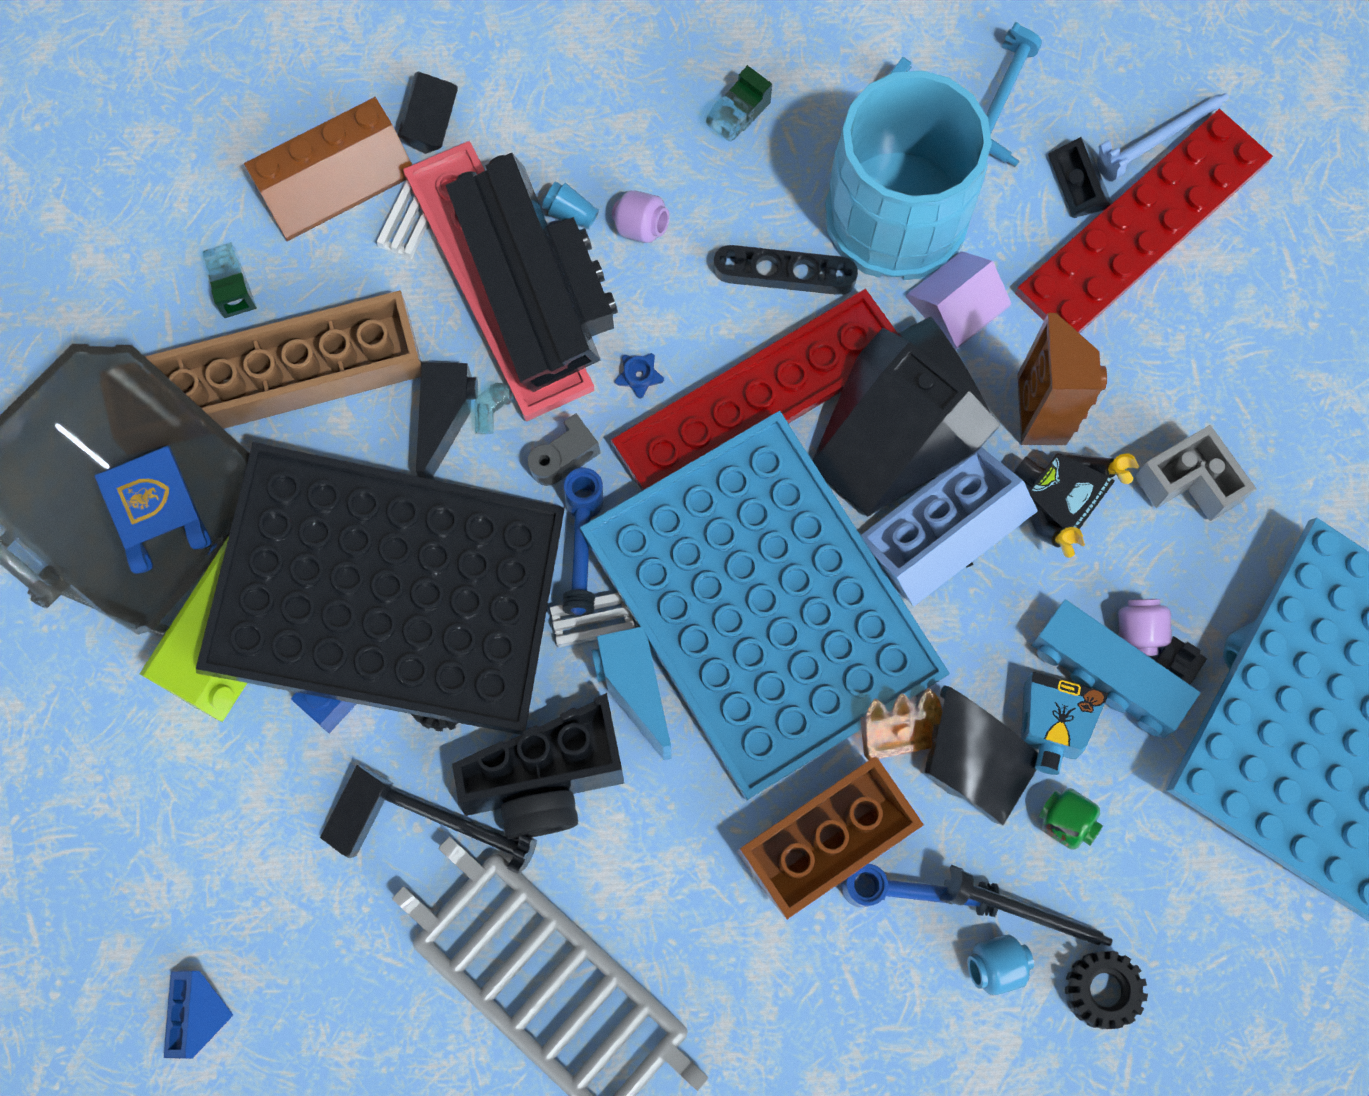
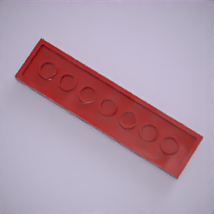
(1145, 223)
(784, 377)

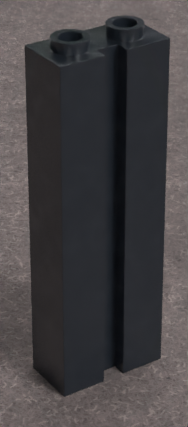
(522, 273)

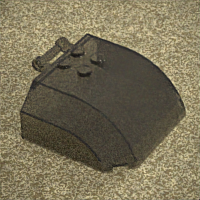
(79, 421)

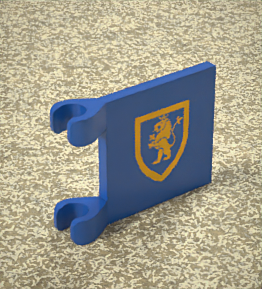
(148, 501)

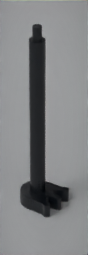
(521, 851)
(962, 888)

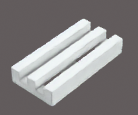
(392, 221)
(590, 635)

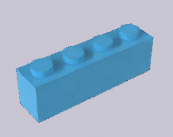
(1112, 665)

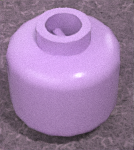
(640, 216)
(1145, 625)

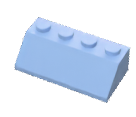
(948, 524)

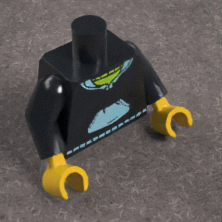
(1069, 493)

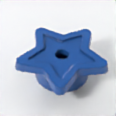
(639, 364)

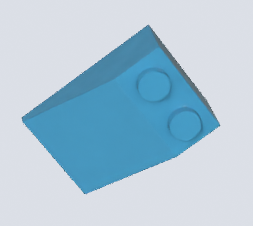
(631, 680)

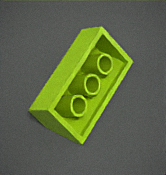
(176, 655)

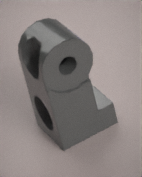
(566, 453)

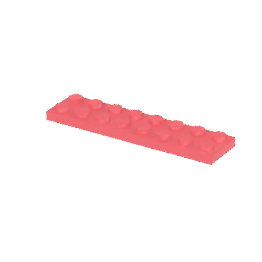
(428, 186)

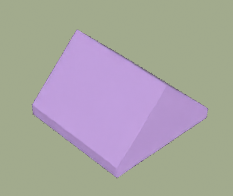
(961, 297)

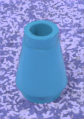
(566, 203)

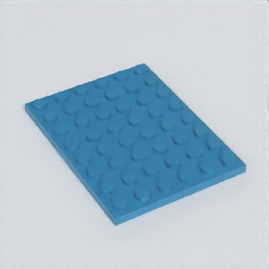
(763, 603)
(1290, 725)

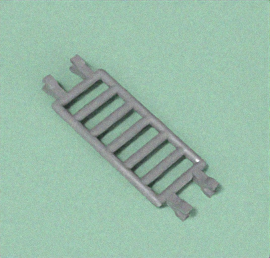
(583, 948)

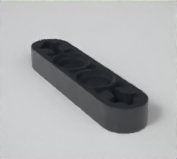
(784, 276)

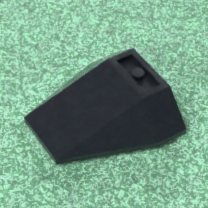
(898, 425)

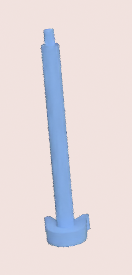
(1113, 163)

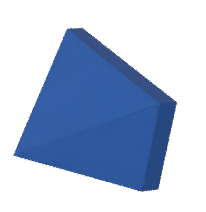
(192, 1014)

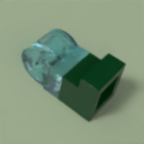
(740, 104)
(228, 280)

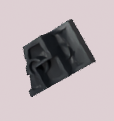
(979, 757)

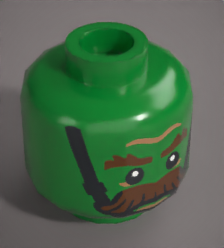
(1071, 818)

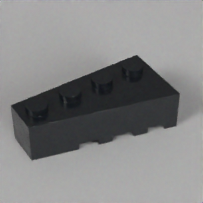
(565, 754)

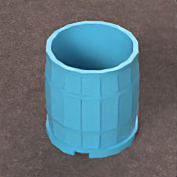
(907, 174)

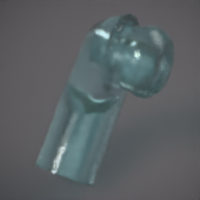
(487, 404)

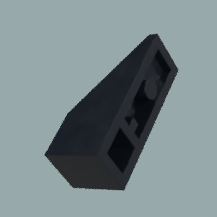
(443, 409)

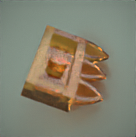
(903, 729)

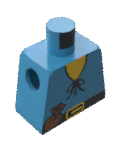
(1058, 719)

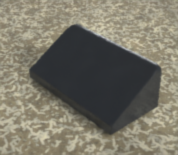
(427, 112)
(1080, 178)
(356, 811)

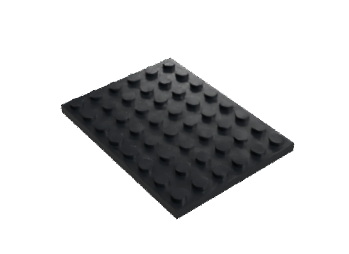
(383, 590)

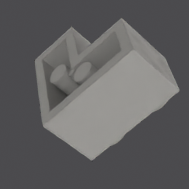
(1203, 468)

